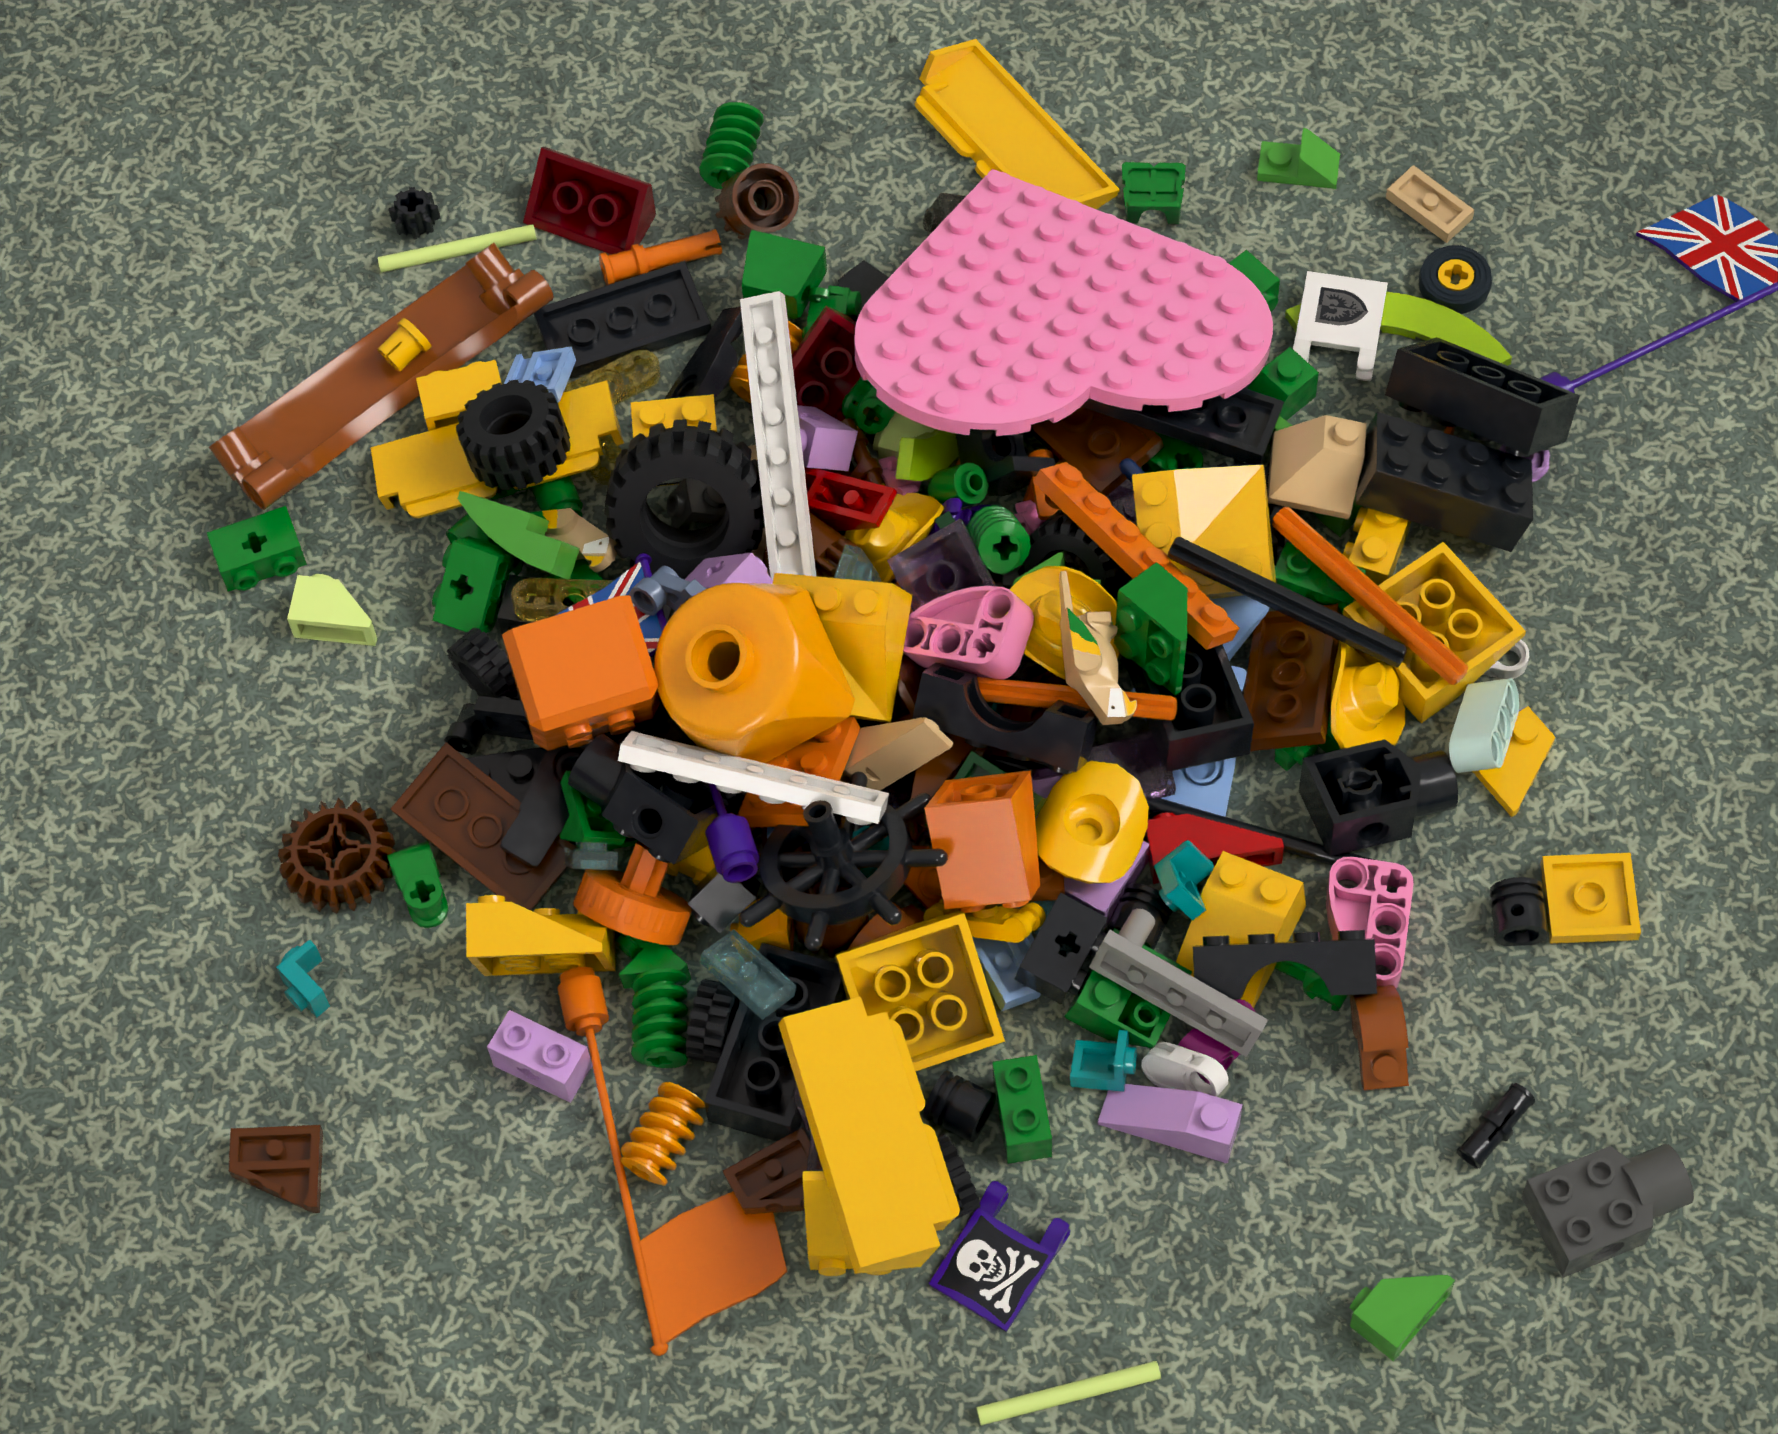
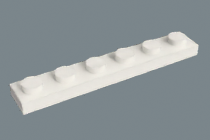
(740, 774)

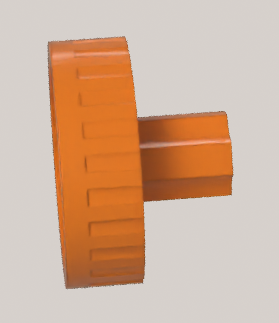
(634, 900)

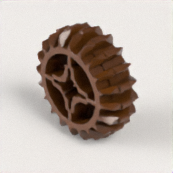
(305, 849)

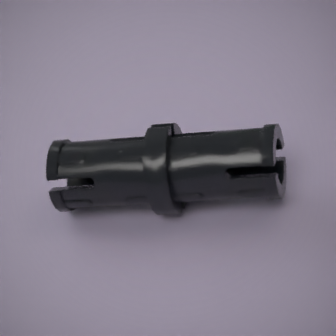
(1496, 1125)

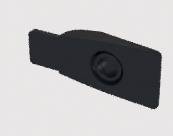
(713, 360)
(544, 806)

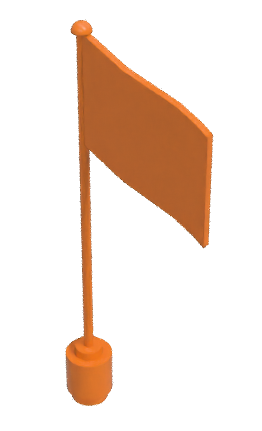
(701, 1256)

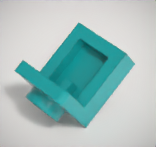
(1179, 875)
(302, 989)
(1103, 1063)

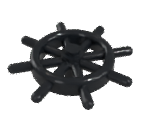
(837, 863)

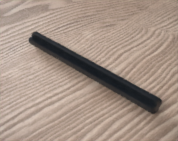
(1287, 602)

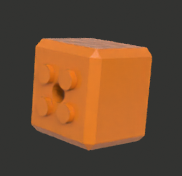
(583, 673)

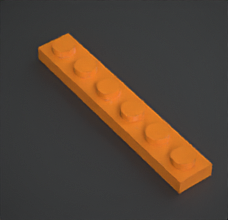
(1129, 548)

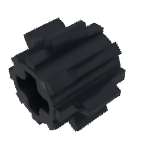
(414, 212)

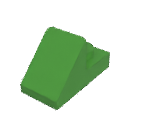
(1306, 164)

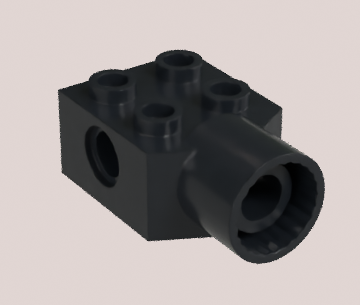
(1374, 793)
(645, 806)

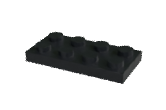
(625, 317)

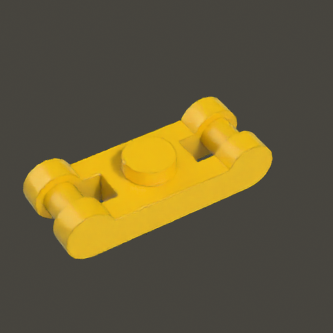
(998, 922)

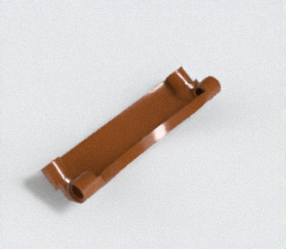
(363, 390)

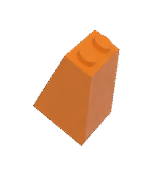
(988, 839)

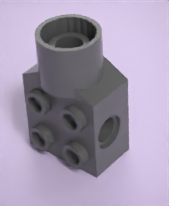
(1605, 1203)

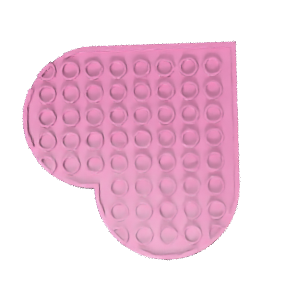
(1047, 303)

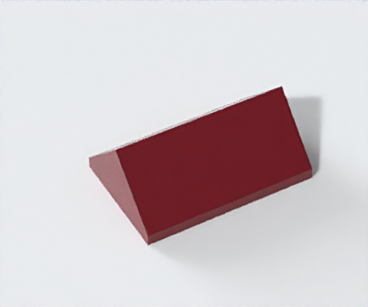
(589, 203)
(826, 363)

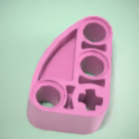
(977, 624)
(1372, 906)

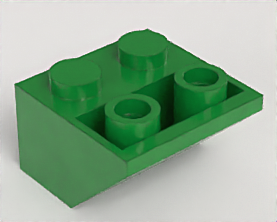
(1154, 625)
(1108, 1007)

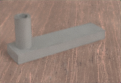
(1172, 989)

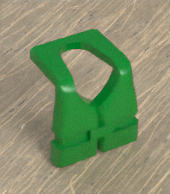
(1153, 189)

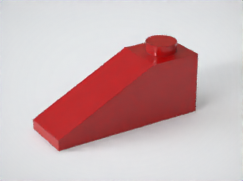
(847, 501)
(1211, 837)

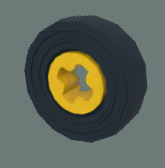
(1473, 272)

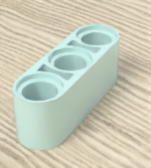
(1484, 725)

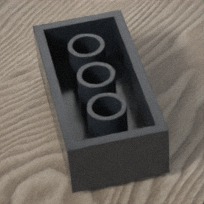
(1481, 396)
(1445, 482)
(1210, 714)
(754, 1075)

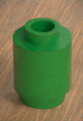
(961, 482)
(558, 495)

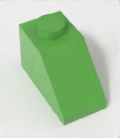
(1398, 1310)

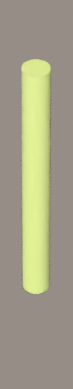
(456, 248)
(1068, 1393)

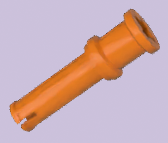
(643, 260)

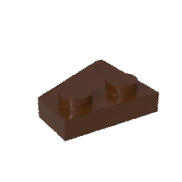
(280, 1162)
(772, 1177)

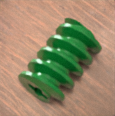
(730, 142)
(999, 538)
(657, 1016)

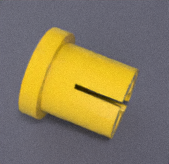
(404, 345)

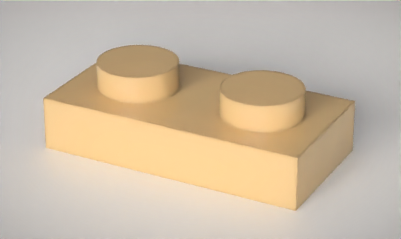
(1430, 204)

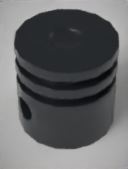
(1141, 897)
(1515, 906)
(959, 1106)

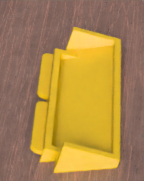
(1003, 127)
(433, 468)
(870, 1134)

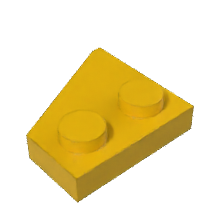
(1522, 762)

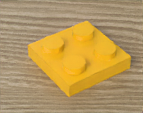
(1590, 898)

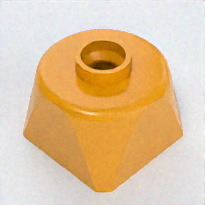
(750, 670)

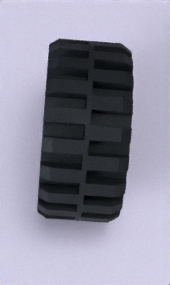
(684, 454)

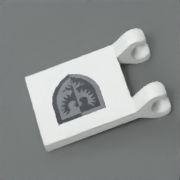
(1342, 316)

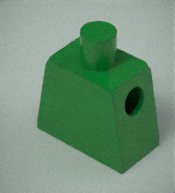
(783, 266)

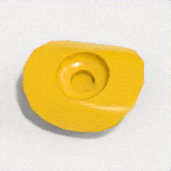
(904, 525)
(1042, 594)
(1364, 700)
(1093, 823)

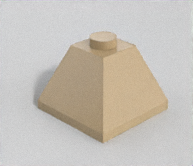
(1317, 465)

